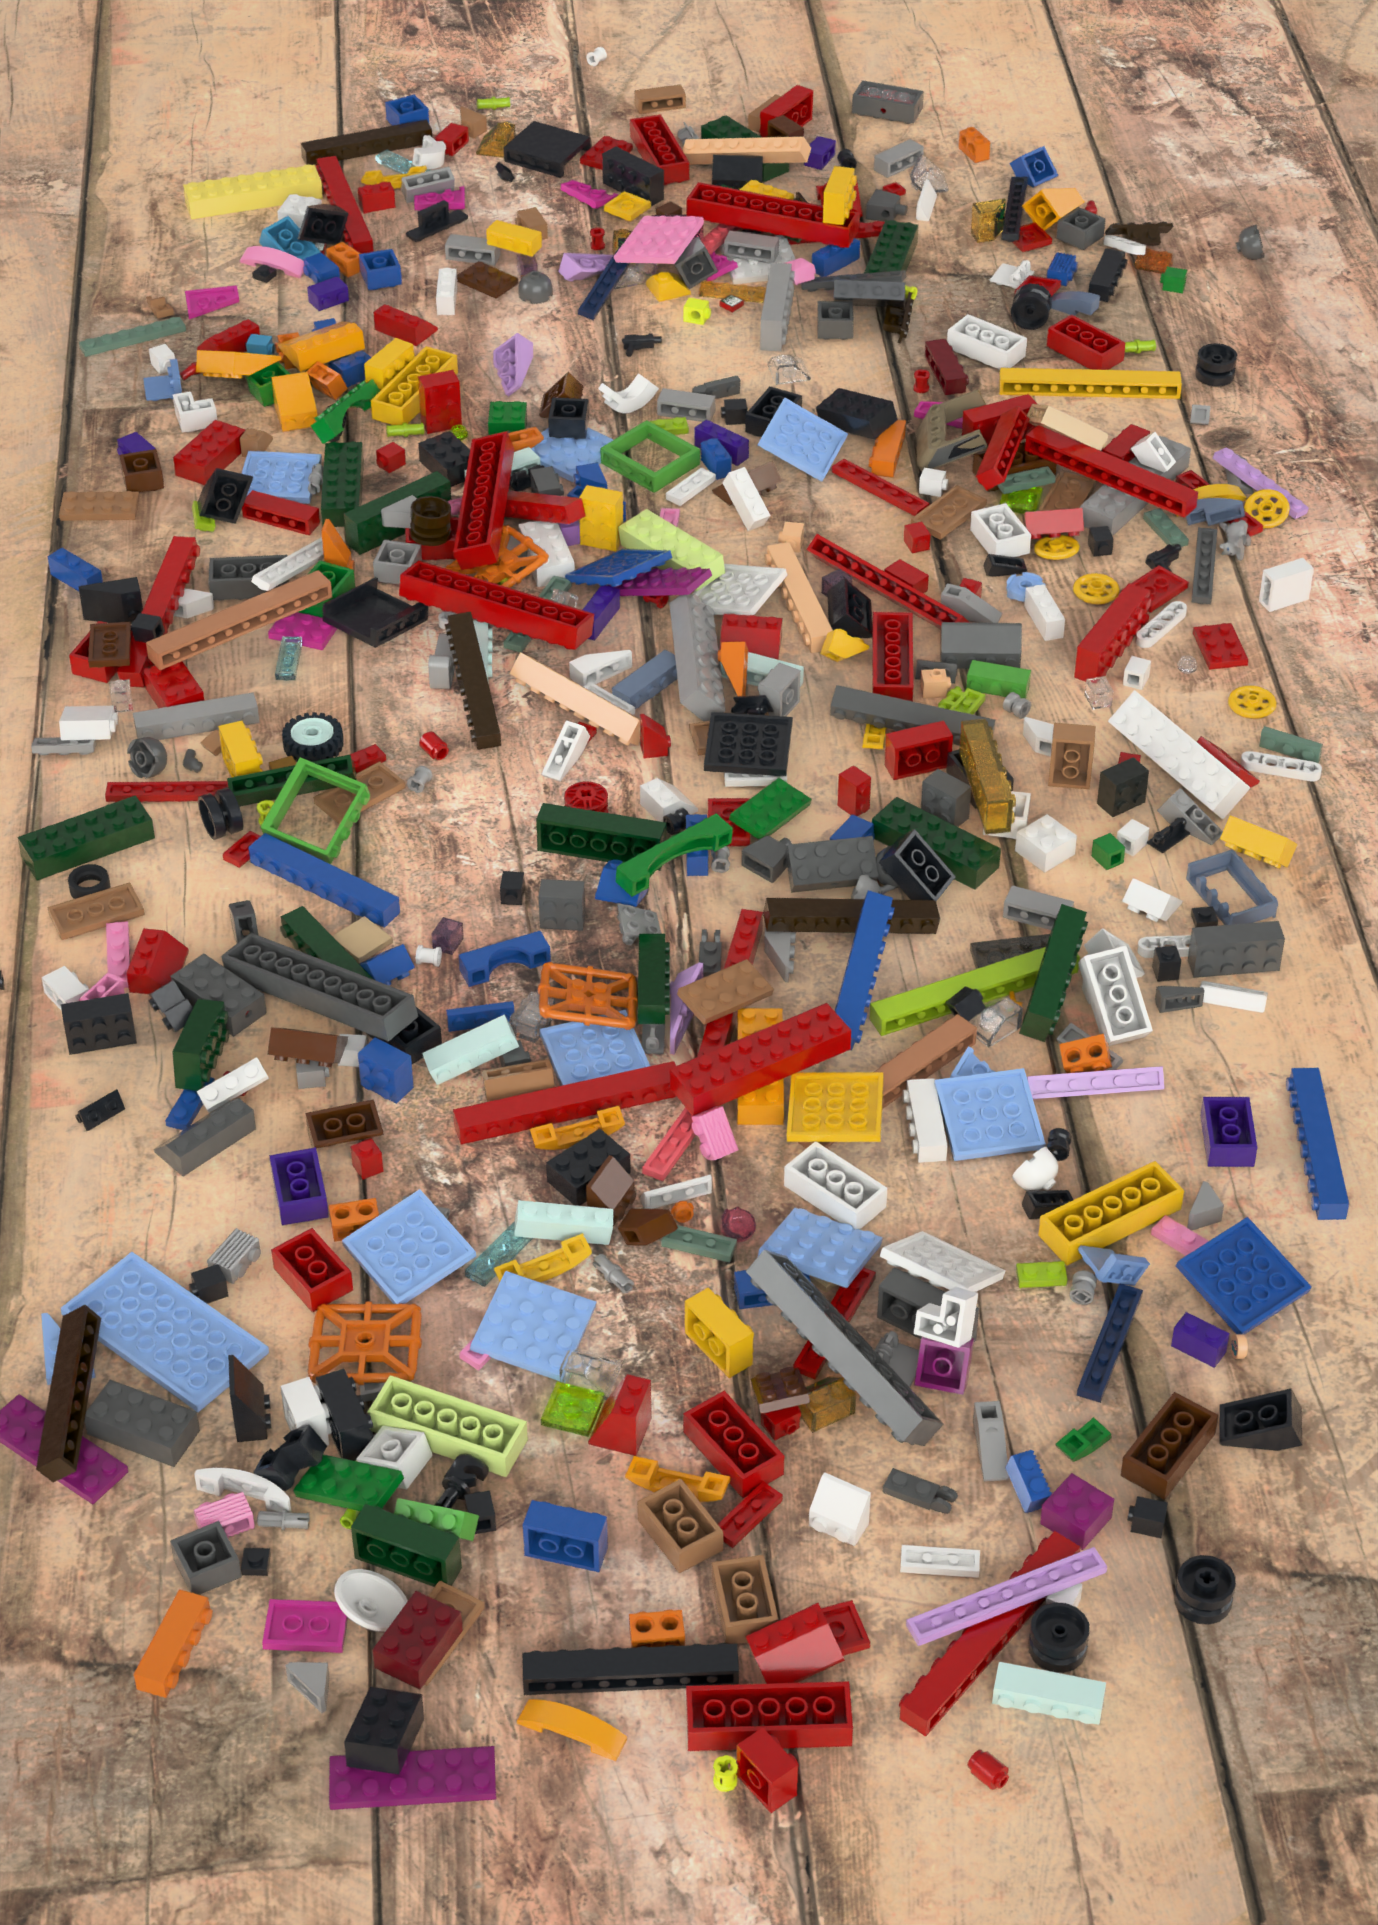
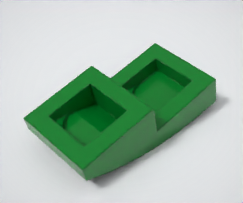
(1084, 1441)

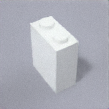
(1286, 584)
(88, 722)

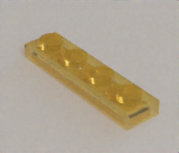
(722, 290)

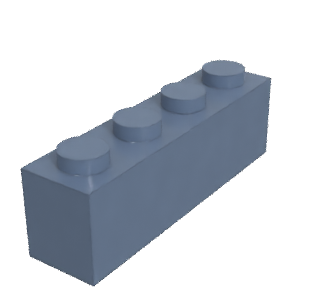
(647, 680)

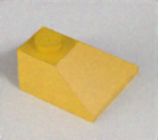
(667, 286)

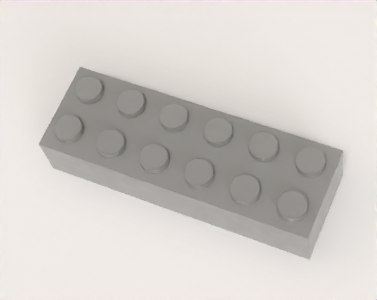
(777, 307)

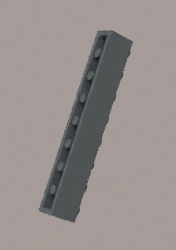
(894, 712)

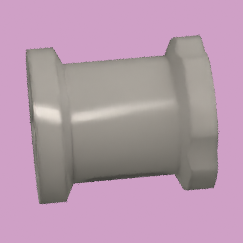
(418, 780)
(720, 860)

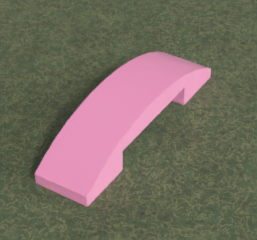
(273, 258)

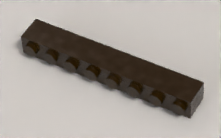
(366, 142)
(474, 681)
(844, 914)
(69, 1394)

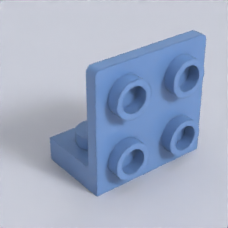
(163, 386)
(1112, 1266)

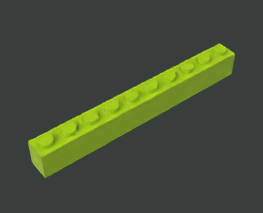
(929, 1000)

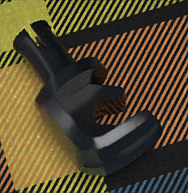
(460, 1478)

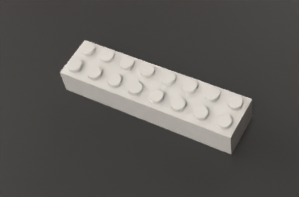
(1179, 754)

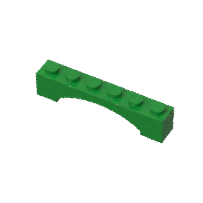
(330, 421)
(708, 834)

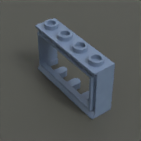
(1245, 877)

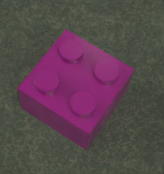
(943, 1366)
(1077, 1510)

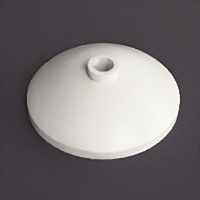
(369, 1599)

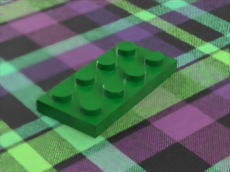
(770, 809)
(348, 1483)

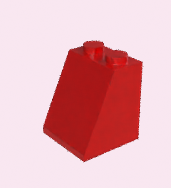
(624, 1417)

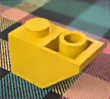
(841, 646)

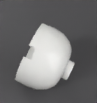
(1037, 1172)

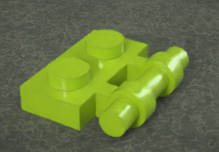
(964, 702)

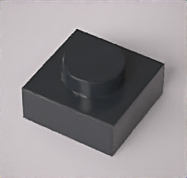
(504, 172)
(264, 273)
(1204, 916)
(255, 1561)

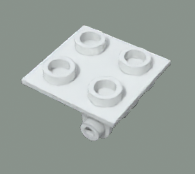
(1012, 275)

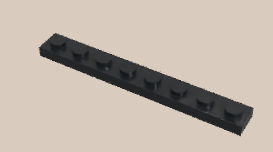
(1014, 209)

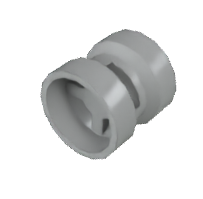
(1015, 704)
(1083, 1287)

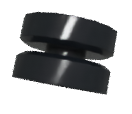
(1031, 306)
(1216, 364)
(220, 813)
(1204, 1589)
(1058, 1637)

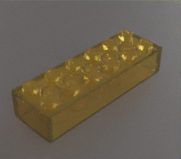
(987, 776)

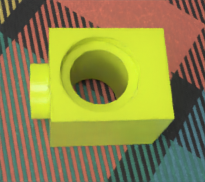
(696, 311)

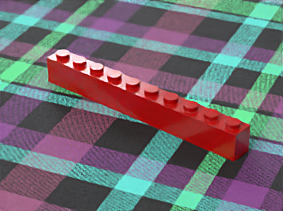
(339, 194)
(1111, 471)
(882, 583)
(162, 601)
(743, 947)
(563, 1103)
(975, 1648)

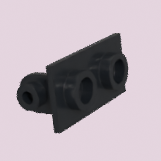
(522, 480)
(752, 705)
(1169, 836)
(100, 1110)

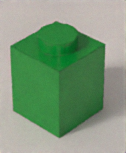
(1174, 279)
(1108, 851)

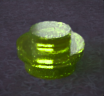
(460, 432)

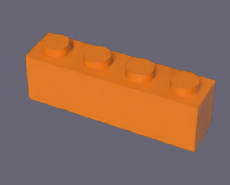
(888, 449)
(172, 1643)

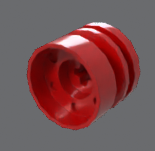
(587, 796)

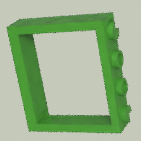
(614, 459)
(290, 790)

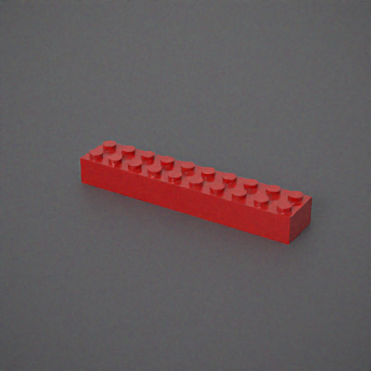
(769, 214)
(484, 501)
(496, 605)

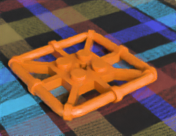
(508, 560)
(588, 996)
(378, 1336)

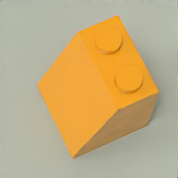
(1051, 205)
(294, 401)

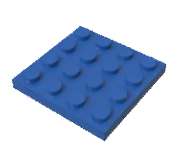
(619, 566)
(1243, 1276)

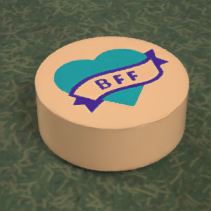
(1239, 1346)

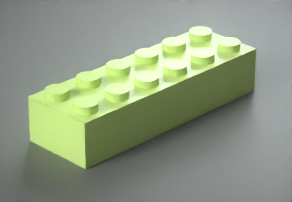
(652, 532)
(451, 1424)

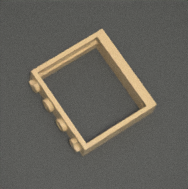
(1067, 425)

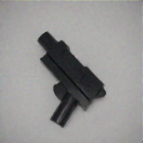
(638, 342)
(1163, 557)

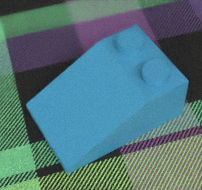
(284, 237)

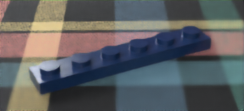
(602, 288)
(1109, 1343)

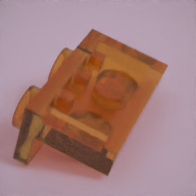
(1154, 261)

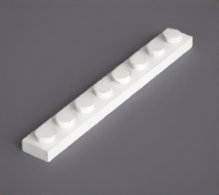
(289, 566)

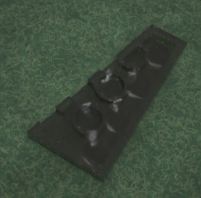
(994, 951)

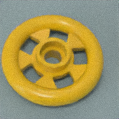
(1266, 503)
(1057, 547)
(1096, 587)
(1252, 702)

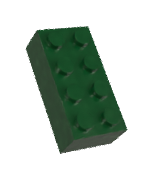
(200, 1044)
(406, 1546)

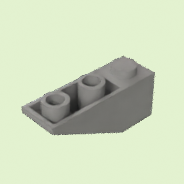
(969, 605)
(1197, 821)
(779, 950)
(990, 1440)

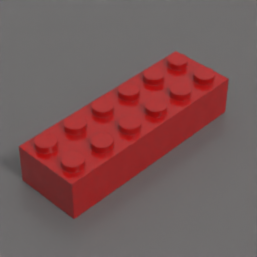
(660, 147)
(1112, 633)
(892, 654)
(793, 1712)

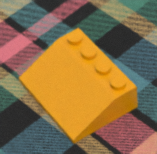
(323, 345)
(231, 363)

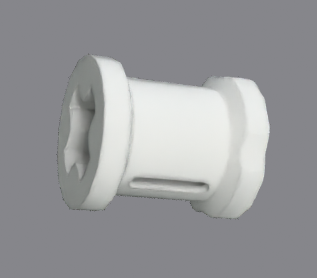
(598, 55)
(428, 955)

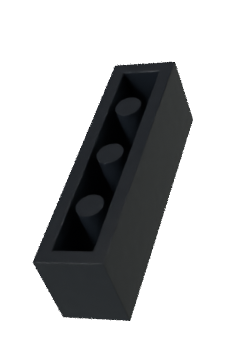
(1107, 274)

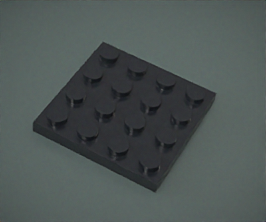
(748, 744)

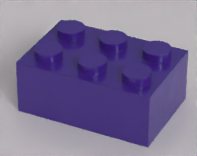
(1228, 1132)
(299, 1186)

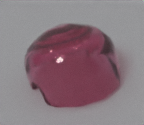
(738, 1224)

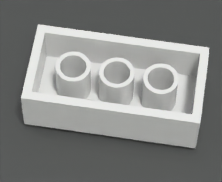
(986, 342)
(551, 540)
(1115, 996)
(835, 1186)

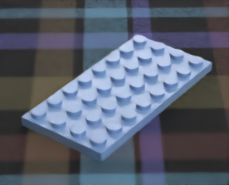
(167, 1331)

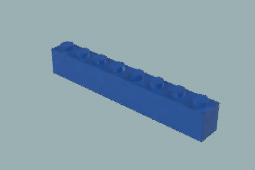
(324, 880)
(863, 962)
(1317, 1144)

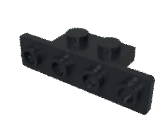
(435, 219)

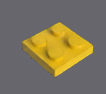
(627, 206)

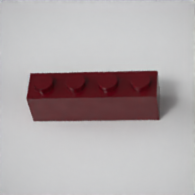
(946, 367)

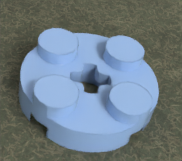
(1017, 585)

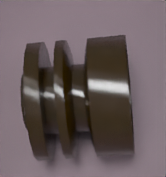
(430, 521)

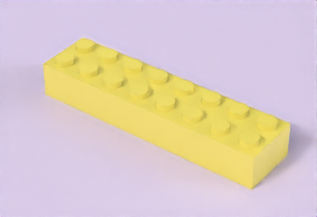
(251, 191)

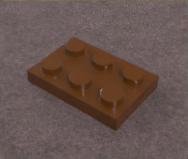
(487, 279)
(109, 644)
(779, 1390)

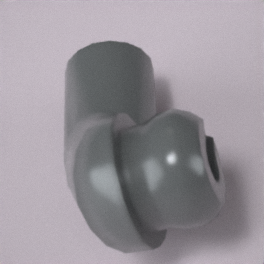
(190, 762)

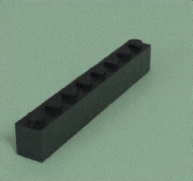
(629, 1668)

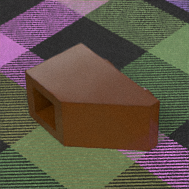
(645, 1226)

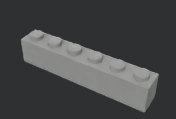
(196, 717)

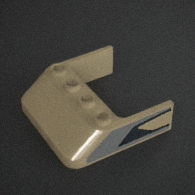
(932, 446)

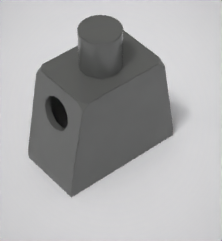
(884, 206)
(766, 857)
(242, 918)

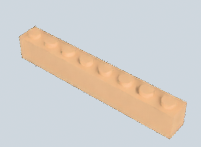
(771, 148)
(799, 596)
(578, 698)

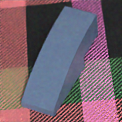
(1075, 301)
(1215, 511)

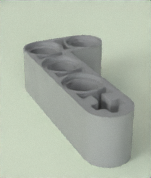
(441, 665)

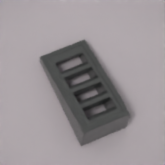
(1171, 998)

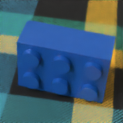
(565, 1535)

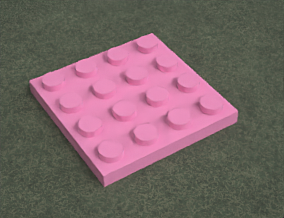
(659, 239)

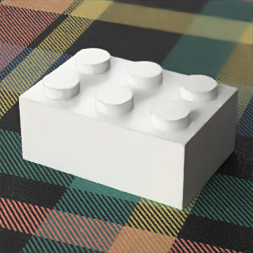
(1000, 531)

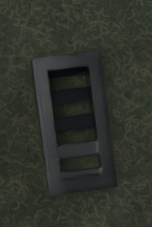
(1003, 565)
(1039, 1202)

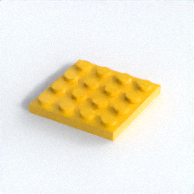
(835, 1107)

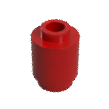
(433, 745)
(988, 1769)

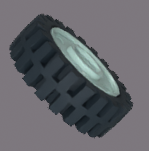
(312, 737)

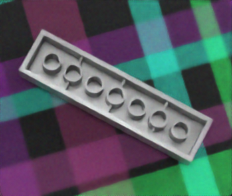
(1116, 508)
(696, 656)

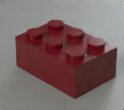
(417, 1640)

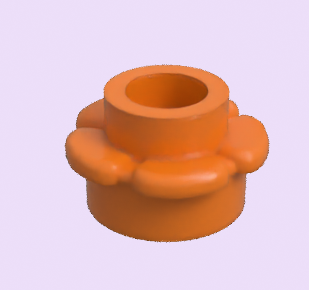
(682, 1211)

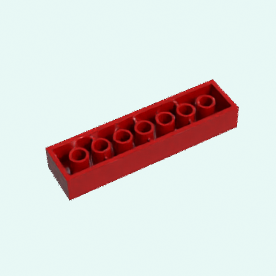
(760, 1059)

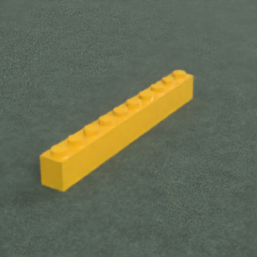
(1090, 383)

